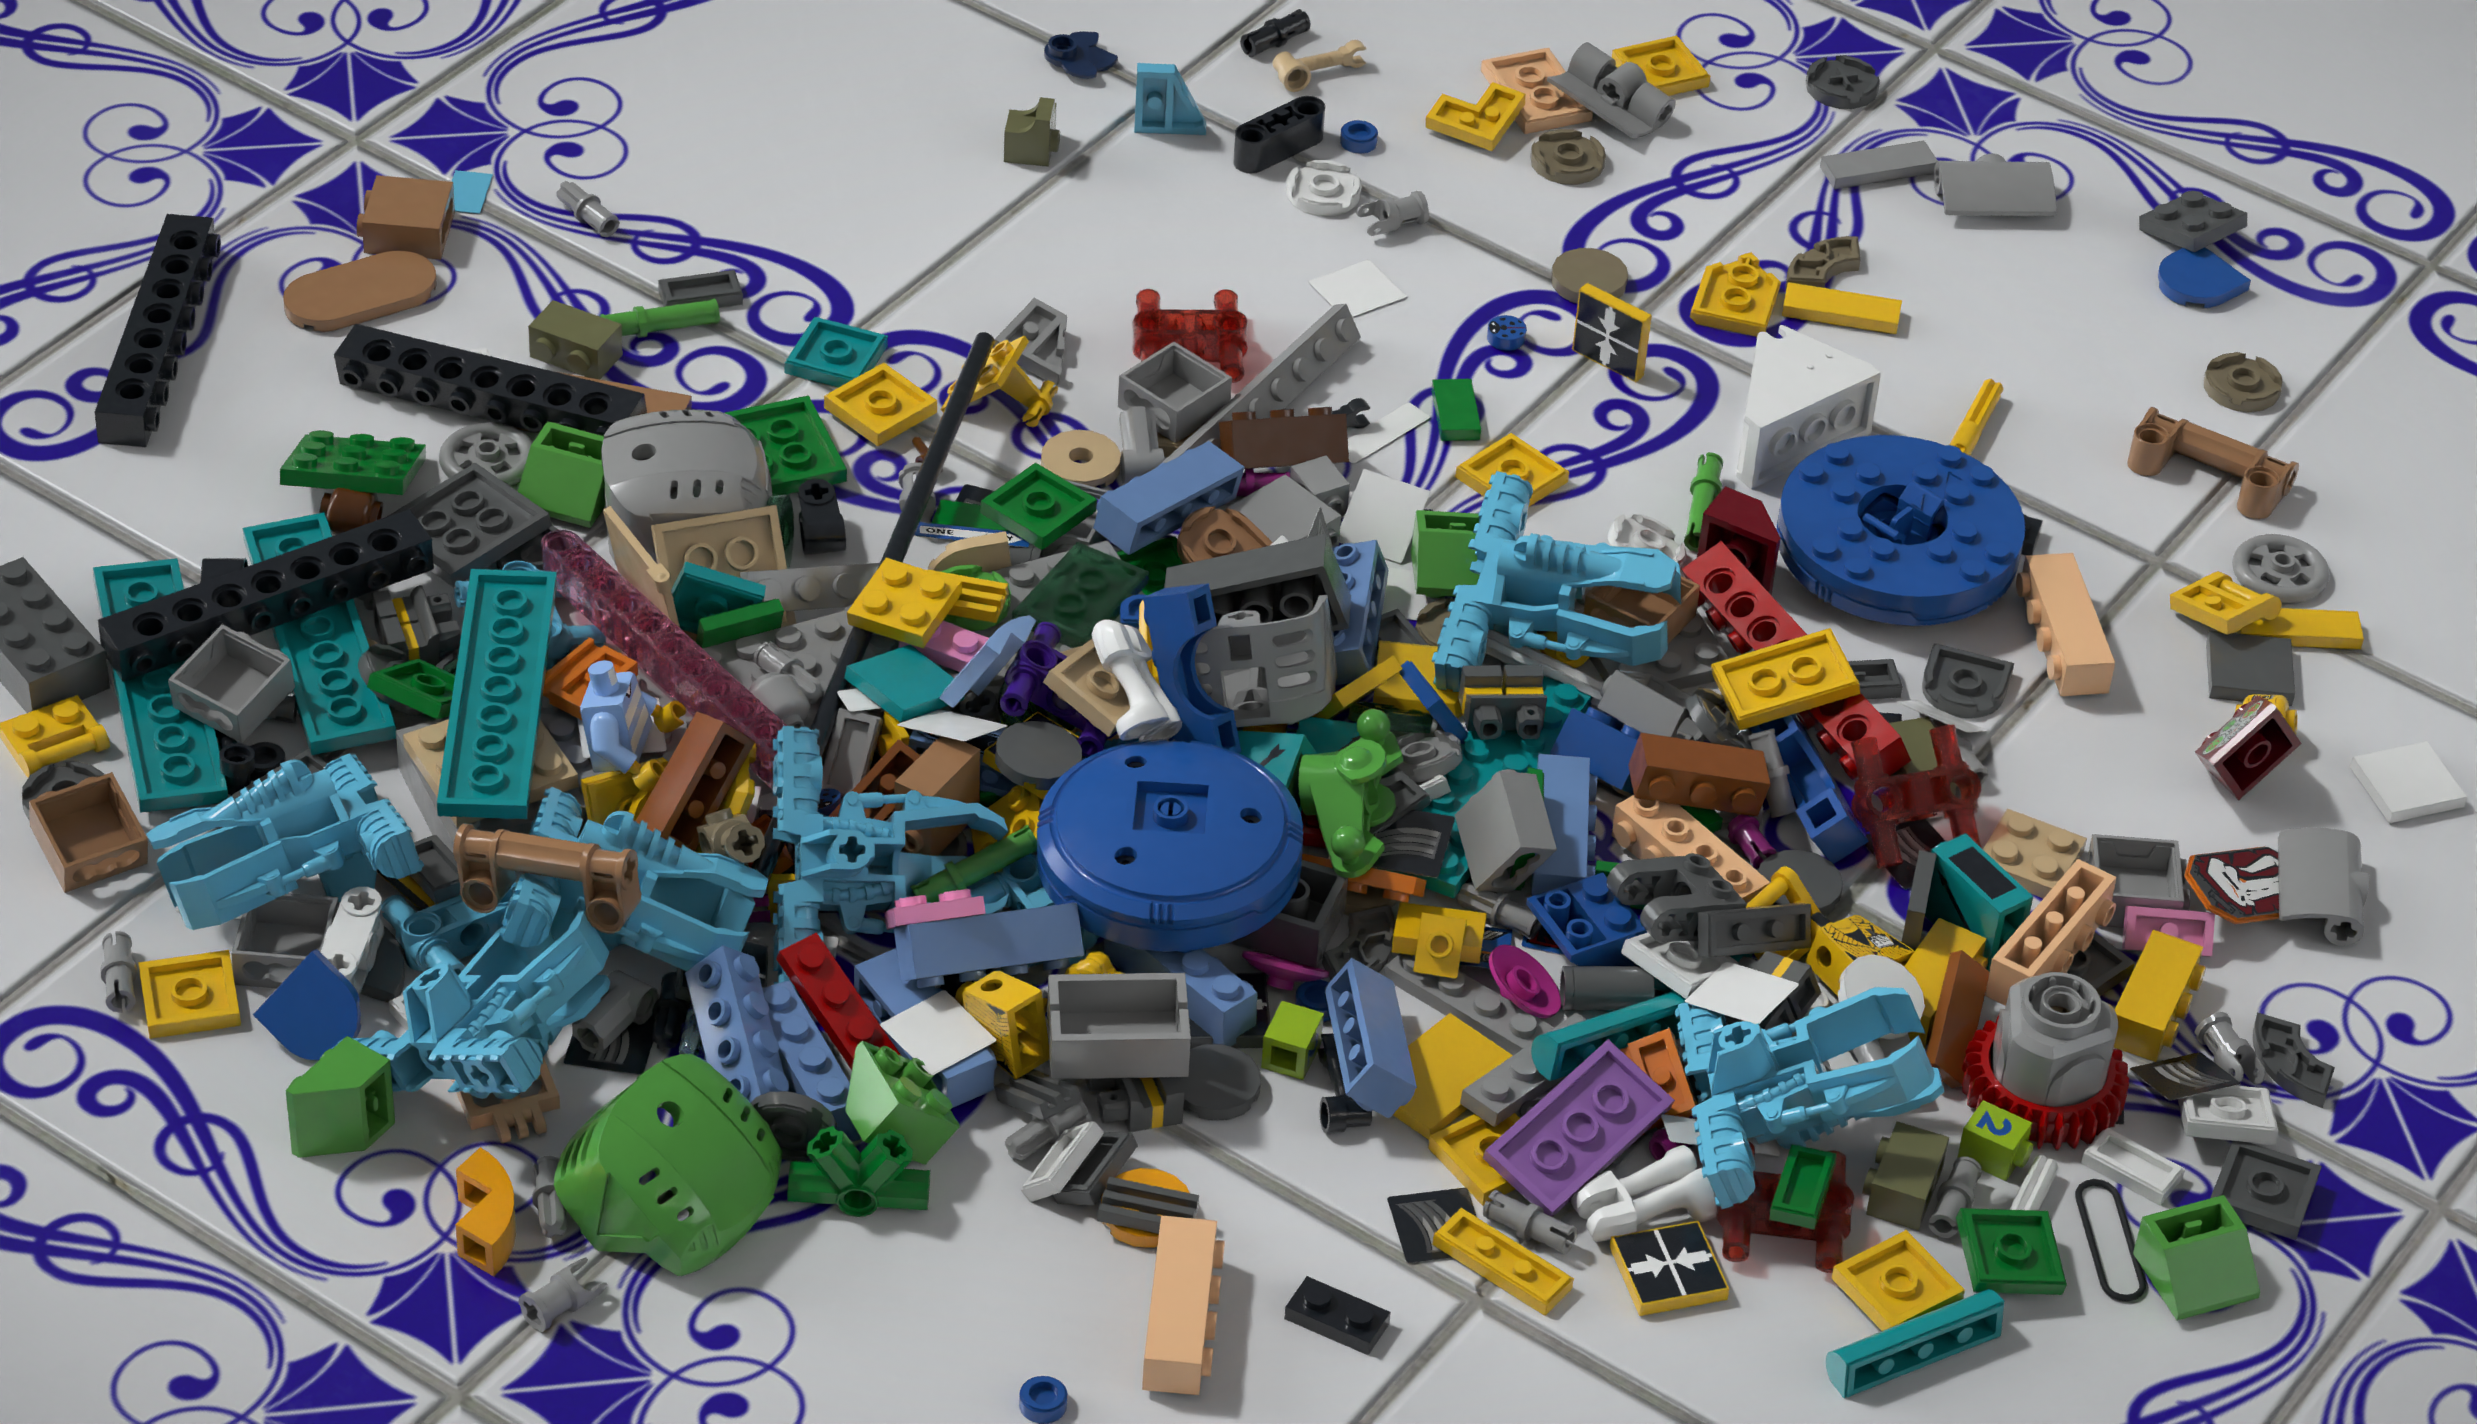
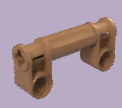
(2264, 477)
(490, 862)

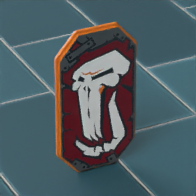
(2237, 883)

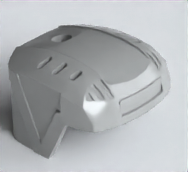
(680, 450)
(1271, 668)

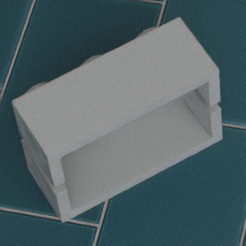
(1118, 1025)

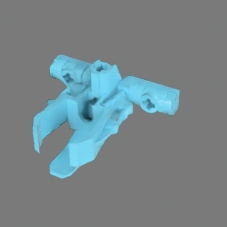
(1533, 587)
(279, 833)
(851, 859)
(687, 897)
(496, 1015)
(1779, 1088)

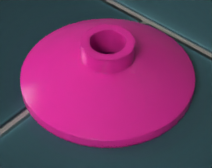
(1283, 972)
(1524, 981)

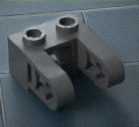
(1674, 893)

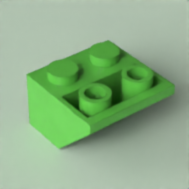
(565, 474)
(1442, 552)
(900, 1097)
(341, 1102)
(2198, 1257)

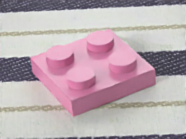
(950, 906)

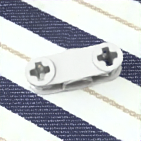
(355, 934)

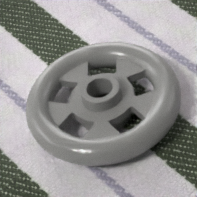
(486, 453)
(2281, 567)

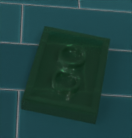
(1082, 592)

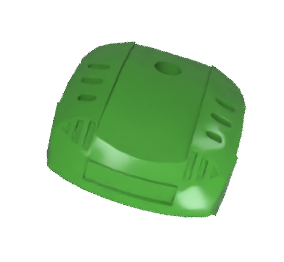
(713, 1160)

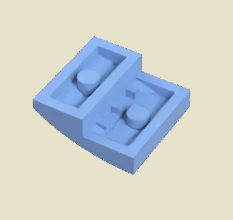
(989, 659)

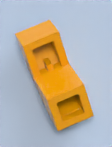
(489, 1229)

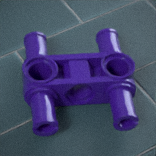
(1026, 684)

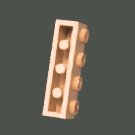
(2066, 624)
(1668, 830)
(2054, 929)
(1180, 1305)

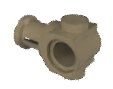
(731, 836)

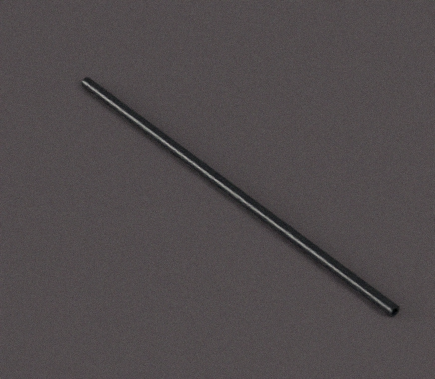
(896, 550)

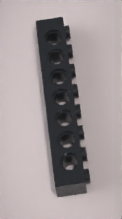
(157, 331)
(479, 383)
(267, 593)

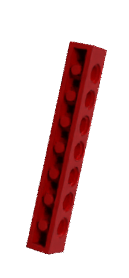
(1758, 621)

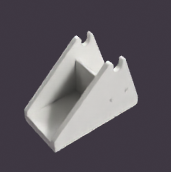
(1801, 402)

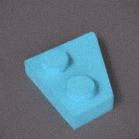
(1165, 102)

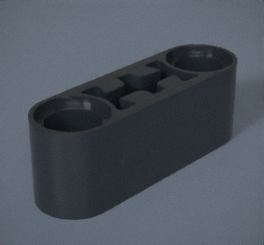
(1279, 134)

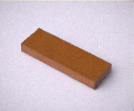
(1957, 1016)

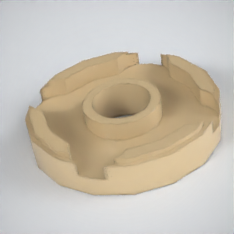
(1095, 448)

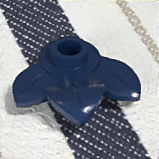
(1079, 54)

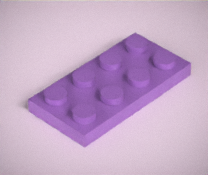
(1578, 1128)

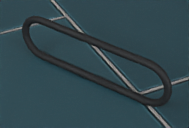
(2093, 1248)

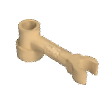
(1296, 73)

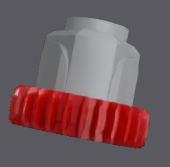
(2050, 1060)

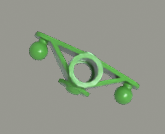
(1348, 795)

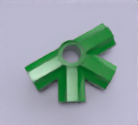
(858, 1179)

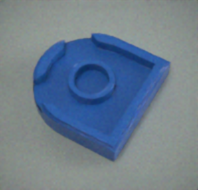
(2200, 278)
(1432, 701)
(312, 1008)

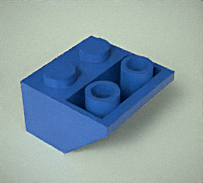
(1601, 740)
(1587, 922)

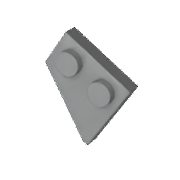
(1045, 332)

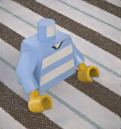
(619, 722)

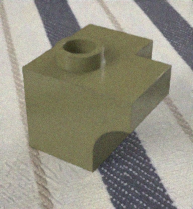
(1032, 134)

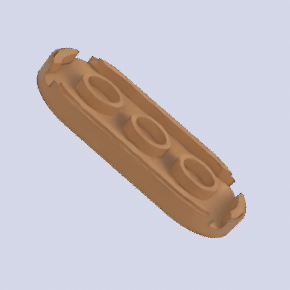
(360, 290)
(1217, 533)

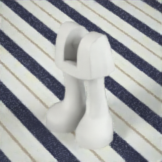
(1126, 655)
(1610, 1205)

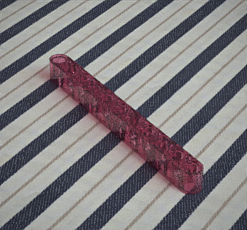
(658, 644)

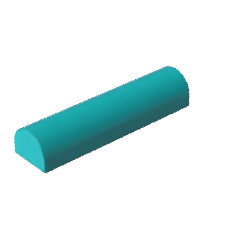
(1564, 1049)
(1916, 1343)

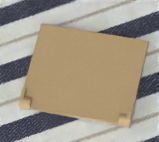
(638, 566)

